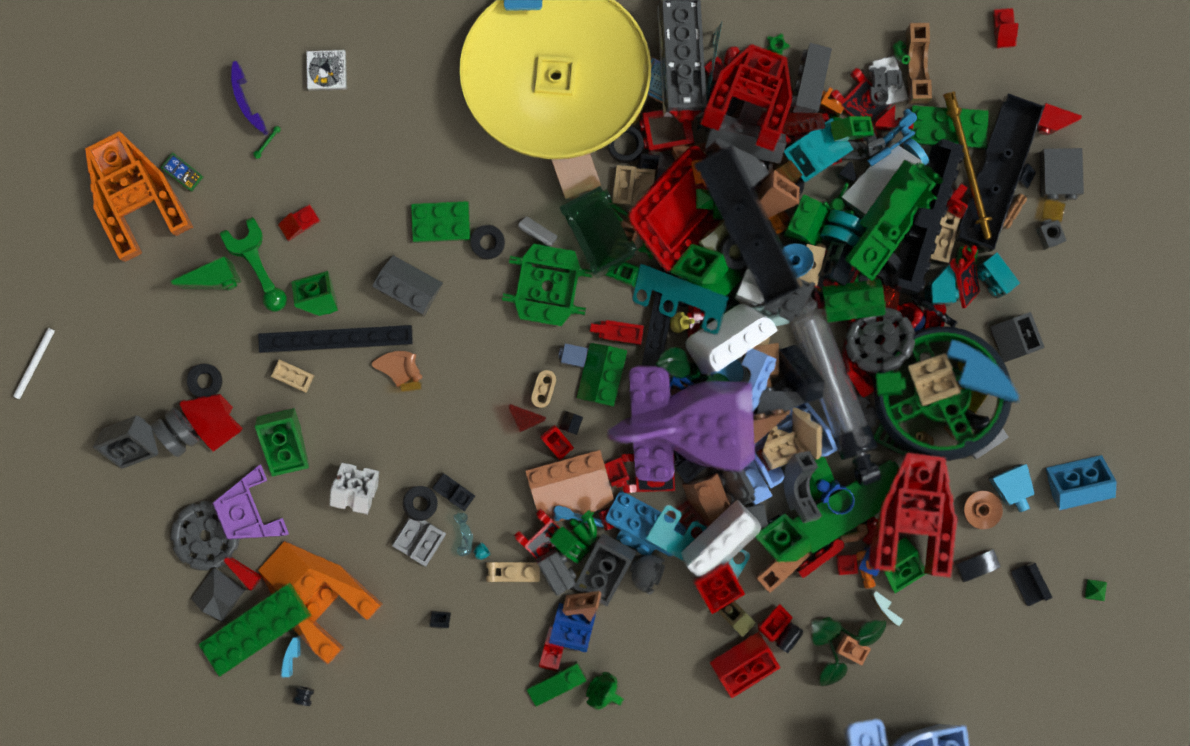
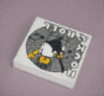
(326, 70)

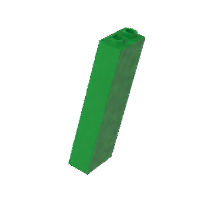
(867, 503)

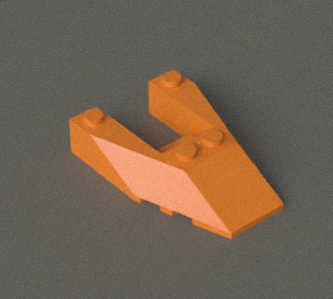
(125, 182)
(318, 586)

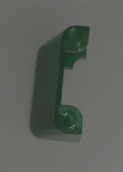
(598, 231)

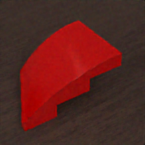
(211, 419)

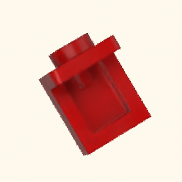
(955, 205)
(617, 472)

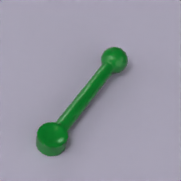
(257, 154)

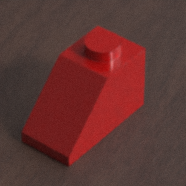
(1056, 119)

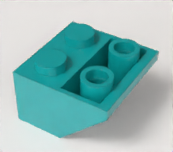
(997, 276)
(942, 288)

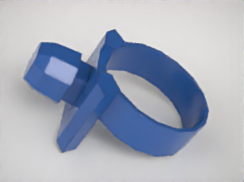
(827, 488)

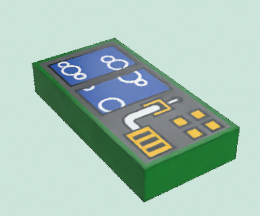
(182, 172)

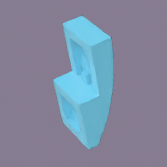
(293, 650)

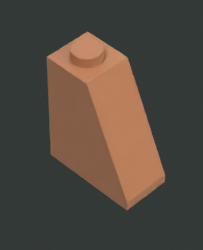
(777, 194)

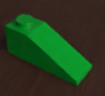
(557, 684)

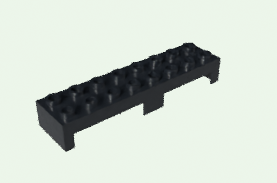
(1000, 169)
(749, 224)
(920, 239)

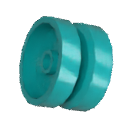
(843, 228)

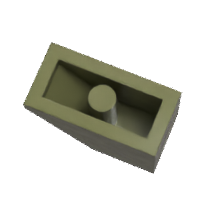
(737, 618)

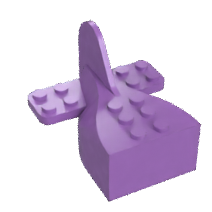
(702, 423)

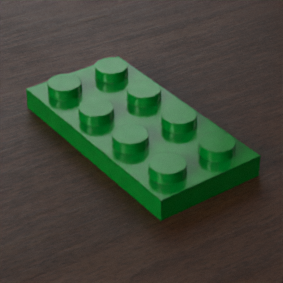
(935, 125)

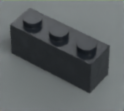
(801, 373)

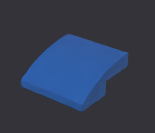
(571, 630)

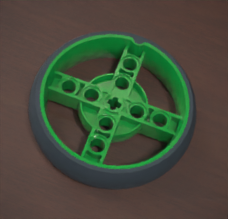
(966, 442)

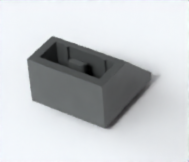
(1017, 337)

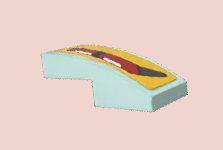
(883, 604)

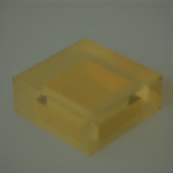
(1053, 210)
(409, 387)

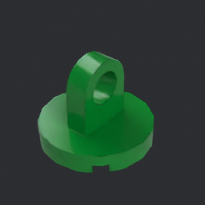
(602, 691)

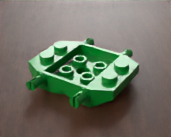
(531, 284)

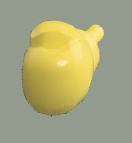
(680, 322)

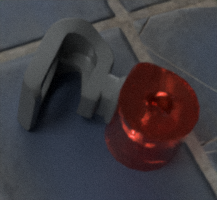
(873, 143)

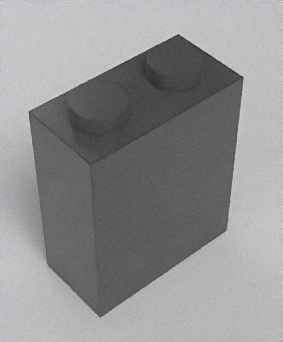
(1061, 173)

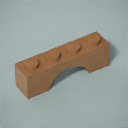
(918, 77)

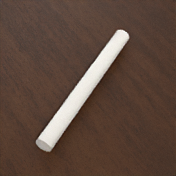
(34, 362)

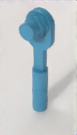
(908, 119)
(907, 133)
(565, 513)

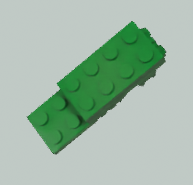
(892, 216)

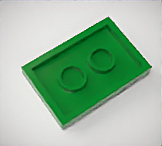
(440, 222)

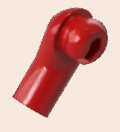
(731, 54)
(871, 526)

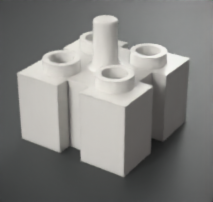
(748, 290)
(354, 488)

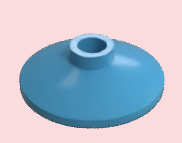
(802, 255)

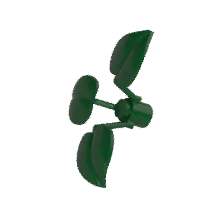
(676, 364)
(828, 629)

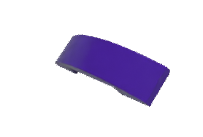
(238, 78)

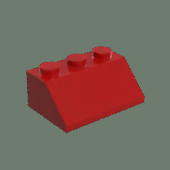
(745, 665)

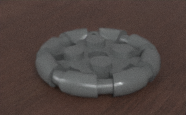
(884, 351)
(194, 540)

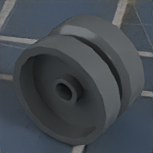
(175, 432)

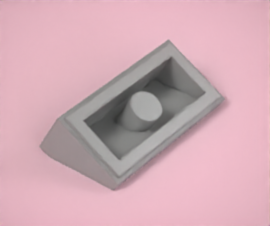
(537, 231)

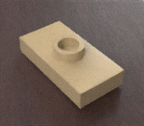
(818, 254)
(292, 376)

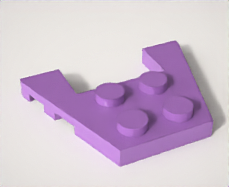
(239, 513)

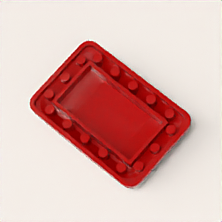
(668, 212)

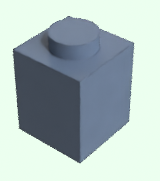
(573, 355)

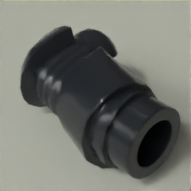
(976, 421)

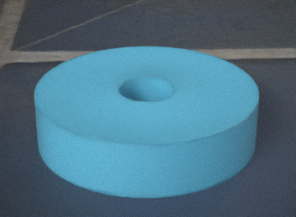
(916, 150)

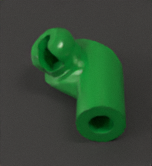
(899, 55)

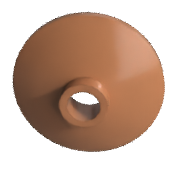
(992, 513)

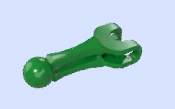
(274, 298)

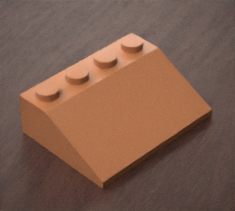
(571, 483)

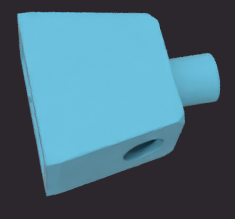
(1014, 486)

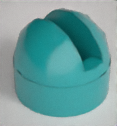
(481, 551)

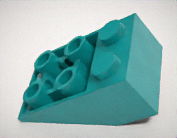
(817, 152)

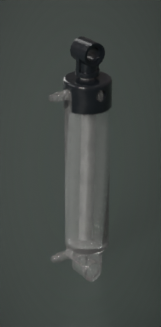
(839, 398)

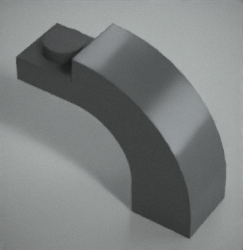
(796, 486)

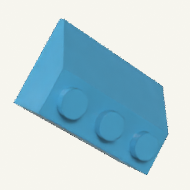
(1081, 482)

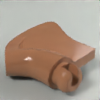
(399, 366)

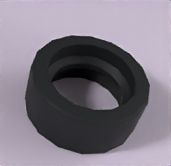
(631, 157)

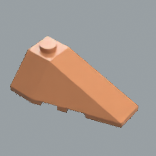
(707, 497)

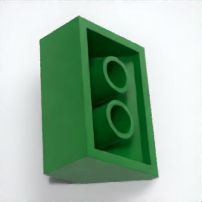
(854, 300)
(602, 374)

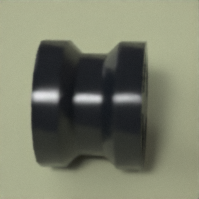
(303, 695)

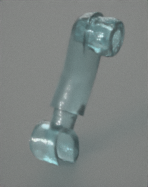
(467, 536)

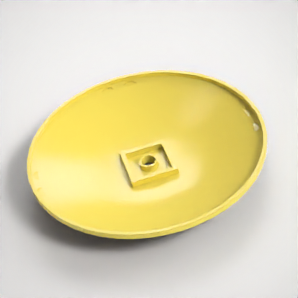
(600, 65)

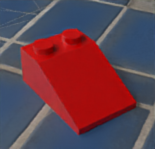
(719, 587)

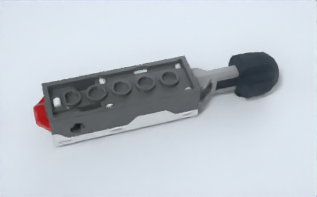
(682, 59)

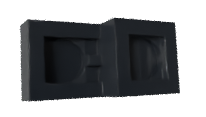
(453, 491)
(978, 565)

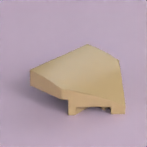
(780, 447)

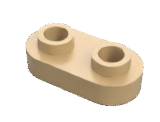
(543, 389)

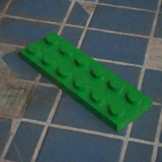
(255, 629)

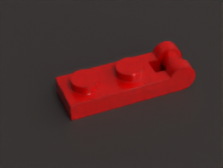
(820, 558)

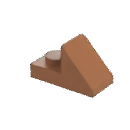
(582, 603)
(852, 650)

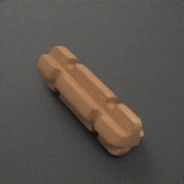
(1014, 210)

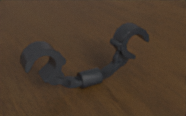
(930, 307)

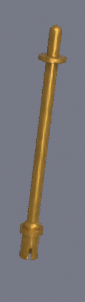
(954, 113)

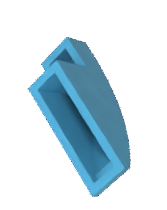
(981, 373)

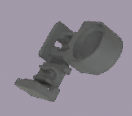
(885, 80)

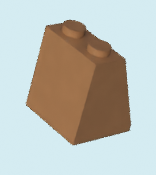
(576, 175)

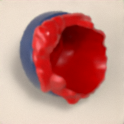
(914, 314)

